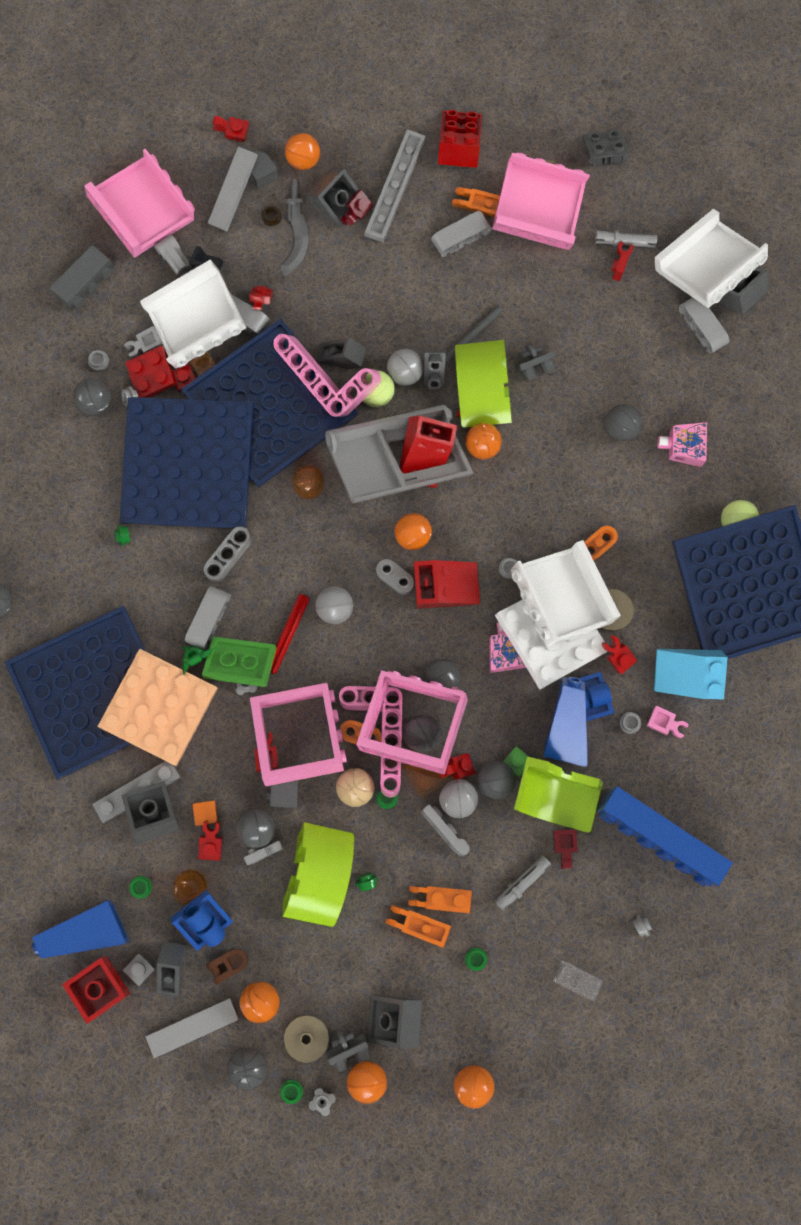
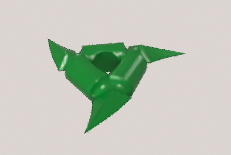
(189, 659)

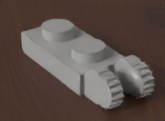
(446, 831)

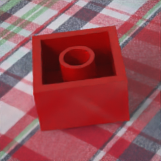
(96, 989)

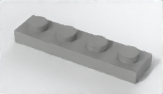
(113, 805)

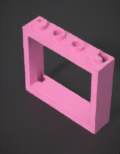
(402, 755)
(303, 771)

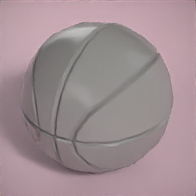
(405, 367)
(334, 605)
(458, 798)

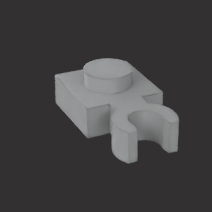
(145, 342)
(258, 854)

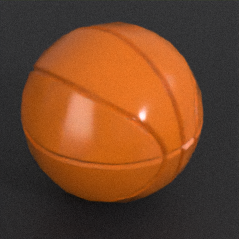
(302, 151)
(483, 441)
(413, 531)
(259, 1002)
(366, 1082)
(474, 1086)

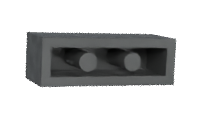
(82, 278)

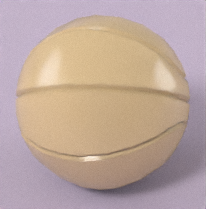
(355, 787)

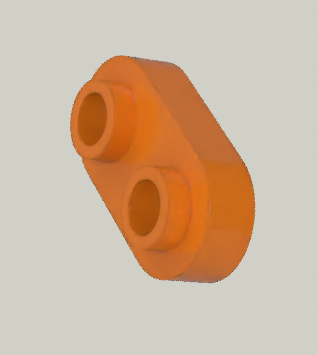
(598, 544)
(357, 726)

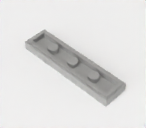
(232, 189)
(192, 1027)

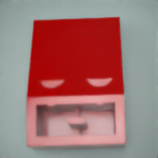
(460, 138)
(426, 444)
(445, 584)

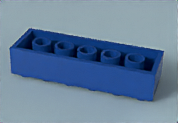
(663, 836)

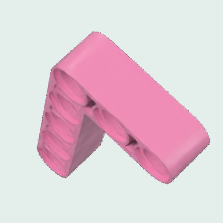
(322, 379)
(388, 731)

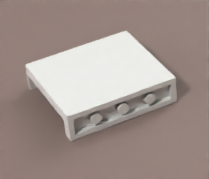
(709, 260)
(193, 314)
(565, 594)

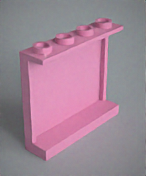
(540, 201)
(141, 204)

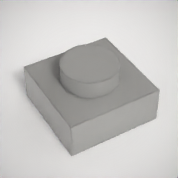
(139, 969)

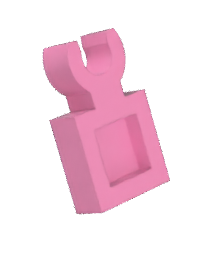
(663, 721)

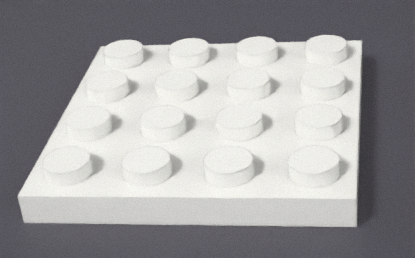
(547, 662)

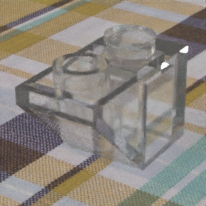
(578, 980)

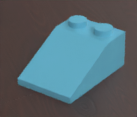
(691, 673)

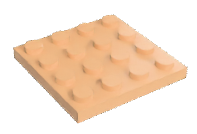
(158, 707)

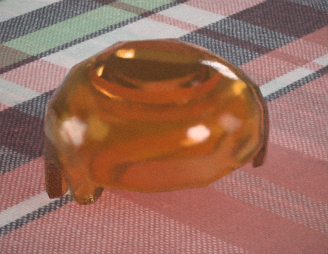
(308, 482)
(189, 885)

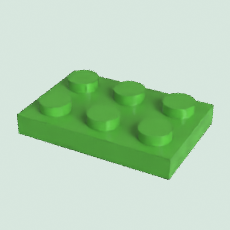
(239, 661)

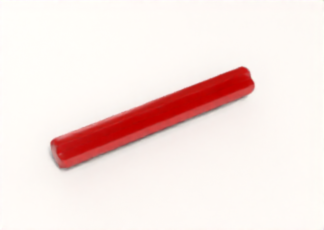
(289, 630)

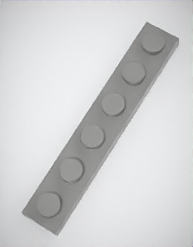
(395, 186)

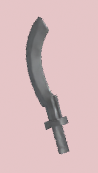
(300, 230)

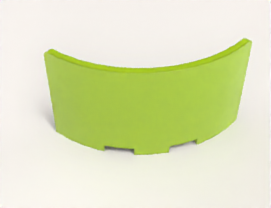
(481, 383)
(558, 797)
(321, 875)

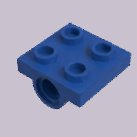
(597, 697)
(202, 921)

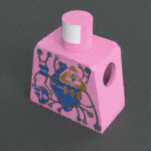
(686, 443)
(502, 653)

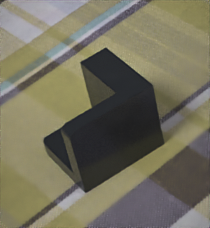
(200, 257)

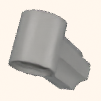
(173, 256)

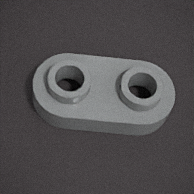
(394, 576)

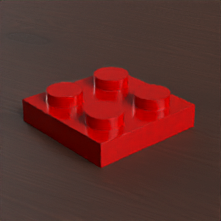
(151, 373)

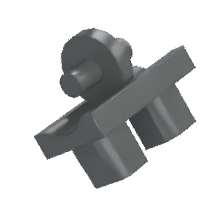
(545, 361)
(434, 369)
(345, 1047)

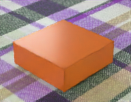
(205, 811)

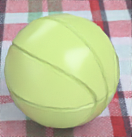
(383, 393)
(738, 511)

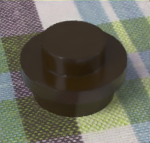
(271, 216)

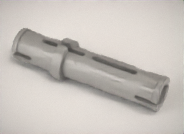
(628, 239)
(522, 883)

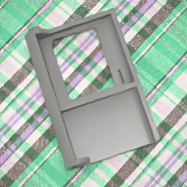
(369, 464)

